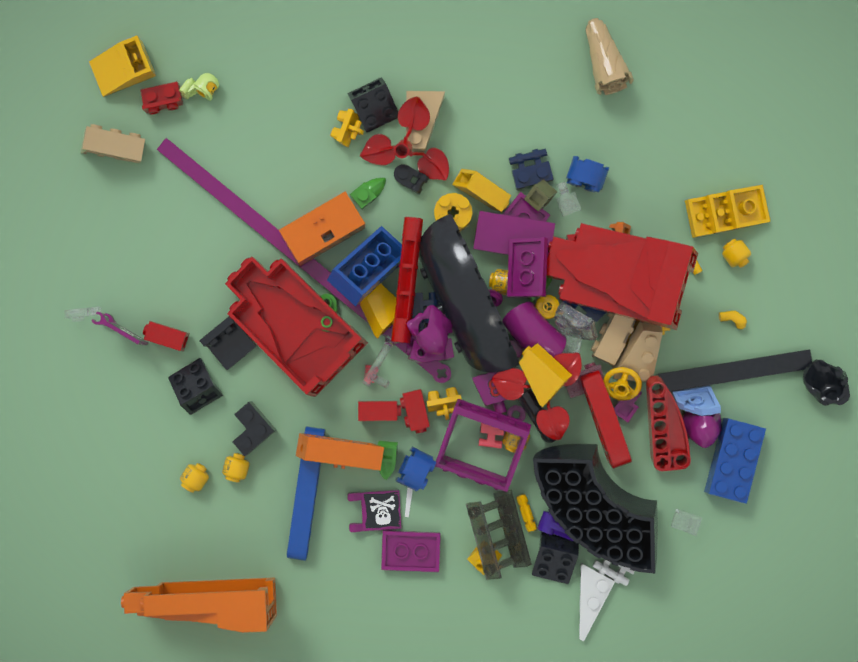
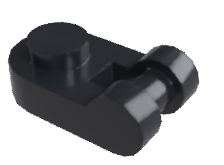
(403, 175)

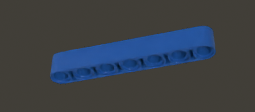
(304, 504)

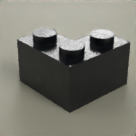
(257, 428)

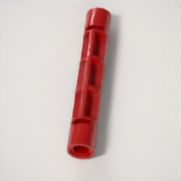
(407, 279)

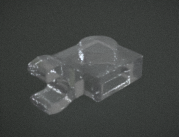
(567, 202)

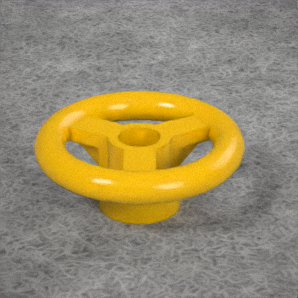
(621, 388)

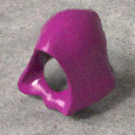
(435, 335)
(702, 429)

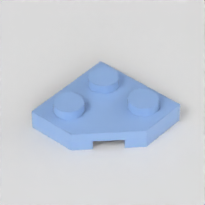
(697, 400)

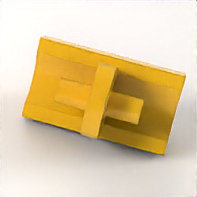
(349, 128)
(443, 406)

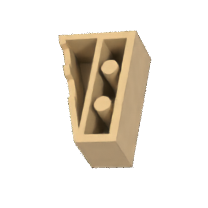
(433, 101)
(113, 144)
(613, 338)
(641, 351)

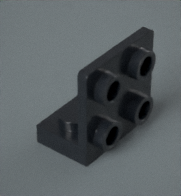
(374, 104)
(228, 343)
(194, 387)
(555, 558)

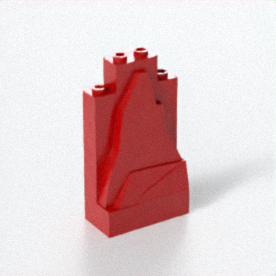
(622, 273)
(285, 322)

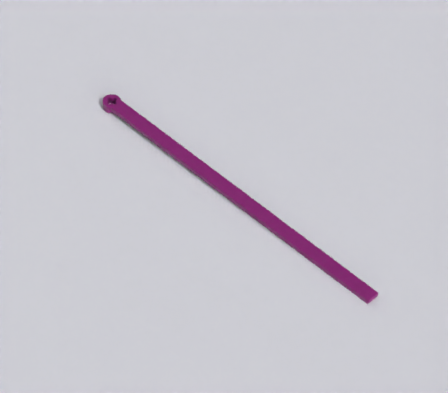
(272, 234)

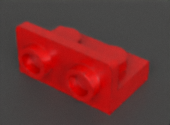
(161, 97)

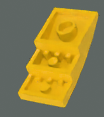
(727, 211)

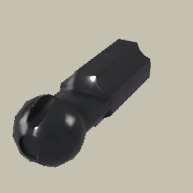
(532, 407)

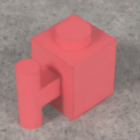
(491, 432)

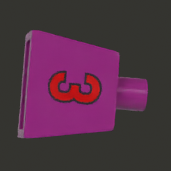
(489, 392)

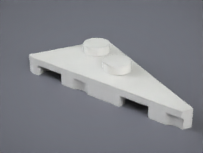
(593, 593)

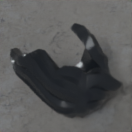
(826, 383)

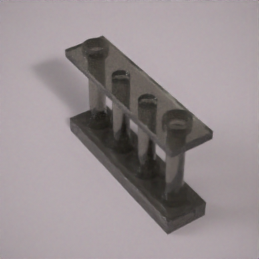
(512, 530)

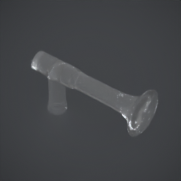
(371, 375)

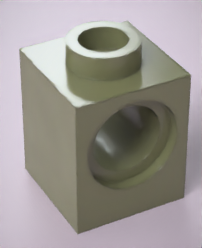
(540, 195)

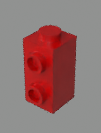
(165, 336)
(378, 410)
(416, 411)

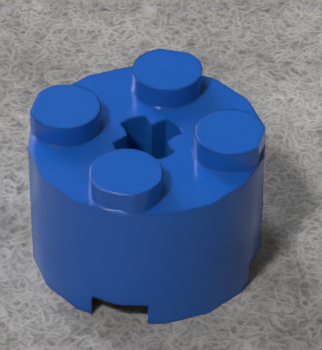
(587, 173)
(415, 469)

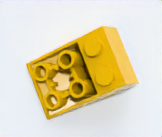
(122, 66)

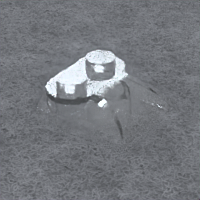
(573, 323)

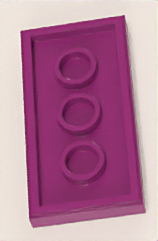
(496, 229)

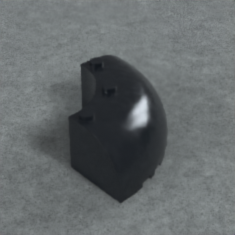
(465, 298)
(595, 508)

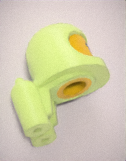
(204, 86)

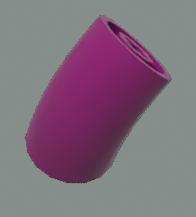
(530, 327)

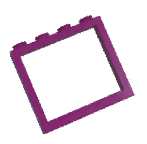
(492, 419)

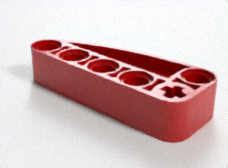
(605, 420)
(671, 430)

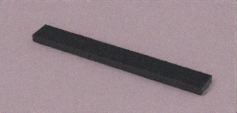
(737, 370)

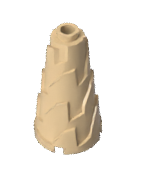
(607, 63)

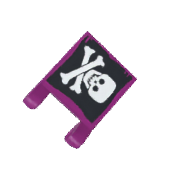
(118, 328)
(379, 510)

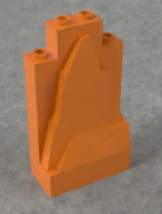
(230, 603)

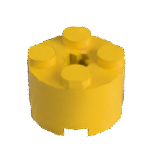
(457, 202)

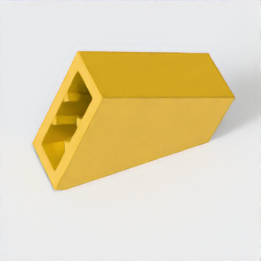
(482, 189)
(379, 309)
(543, 373)

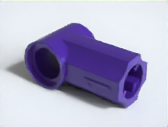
(550, 526)

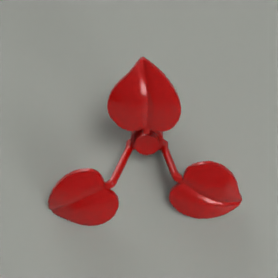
(416, 116)
(554, 420)

